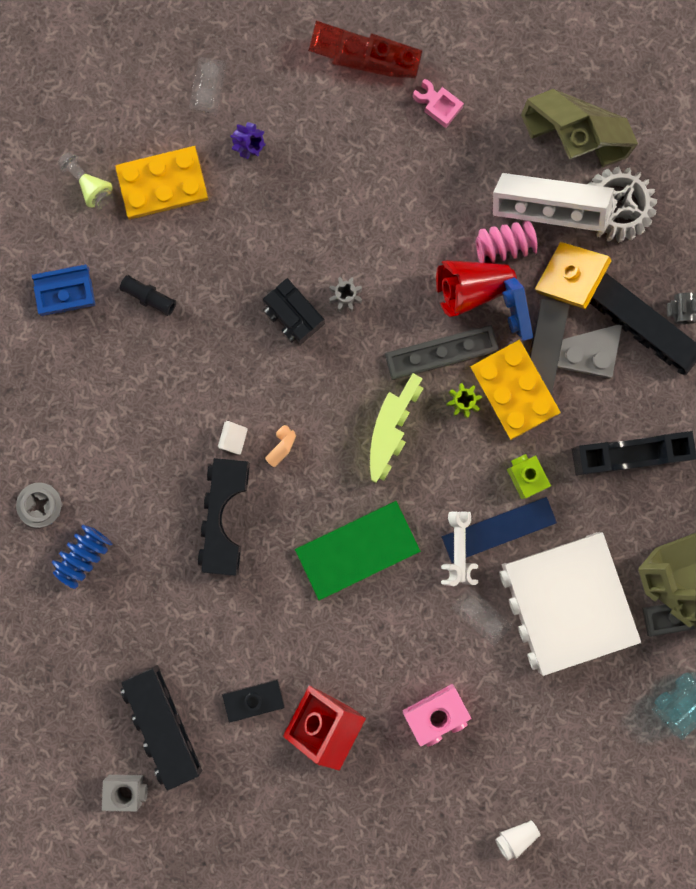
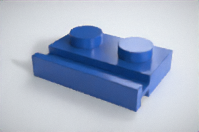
(63, 290)

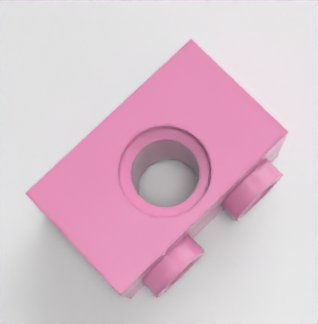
(445, 700)

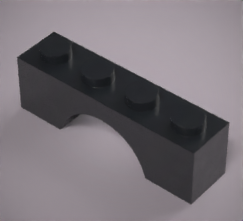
(634, 453)
(219, 552)

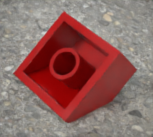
(324, 728)

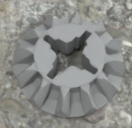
(26, 502)

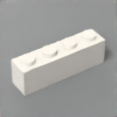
(553, 202)

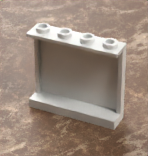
(569, 604)

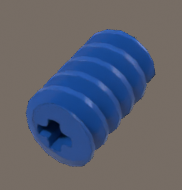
(80, 556)

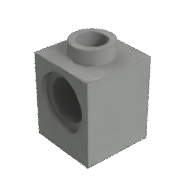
(112, 798)

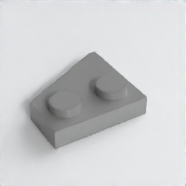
(591, 352)

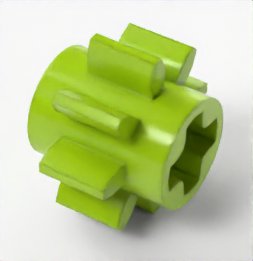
(459, 407)

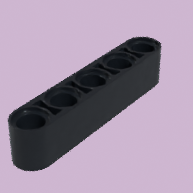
(645, 323)

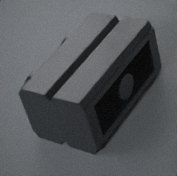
(293, 312)

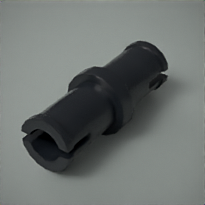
(148, 295)

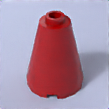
(470, 284)

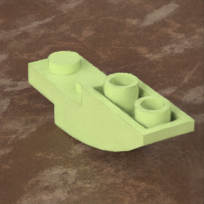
(386, 438)

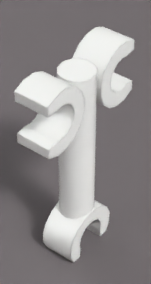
(460, 569)

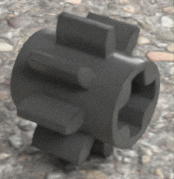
(683, 308)

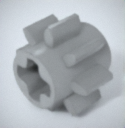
(349, 301)

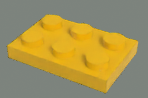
(161, 182)
(515, 389)

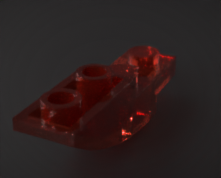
(364, 53)

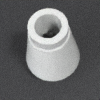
(517, 839)

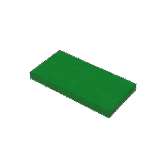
(357, 550)

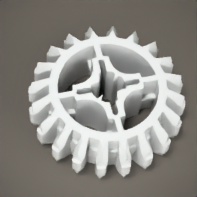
(628, 210)

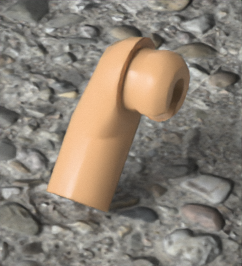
(283, 448)

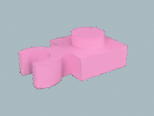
(441, 105)

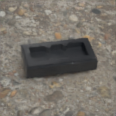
(253, 700)

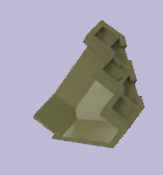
(580, 126)
(671, 577)

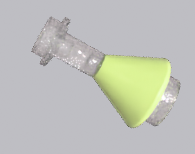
(95, 190)

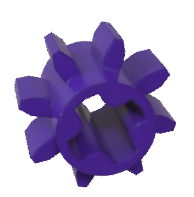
(247, 140)

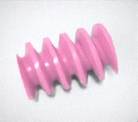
(506, 241)

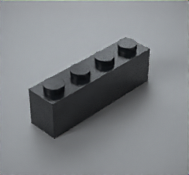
(161, 727)

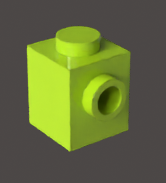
(528, 476)

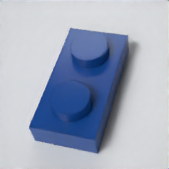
(516, 300)

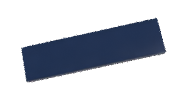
(503, 528)

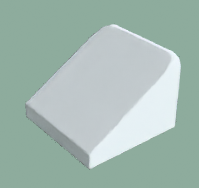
(232, 437)

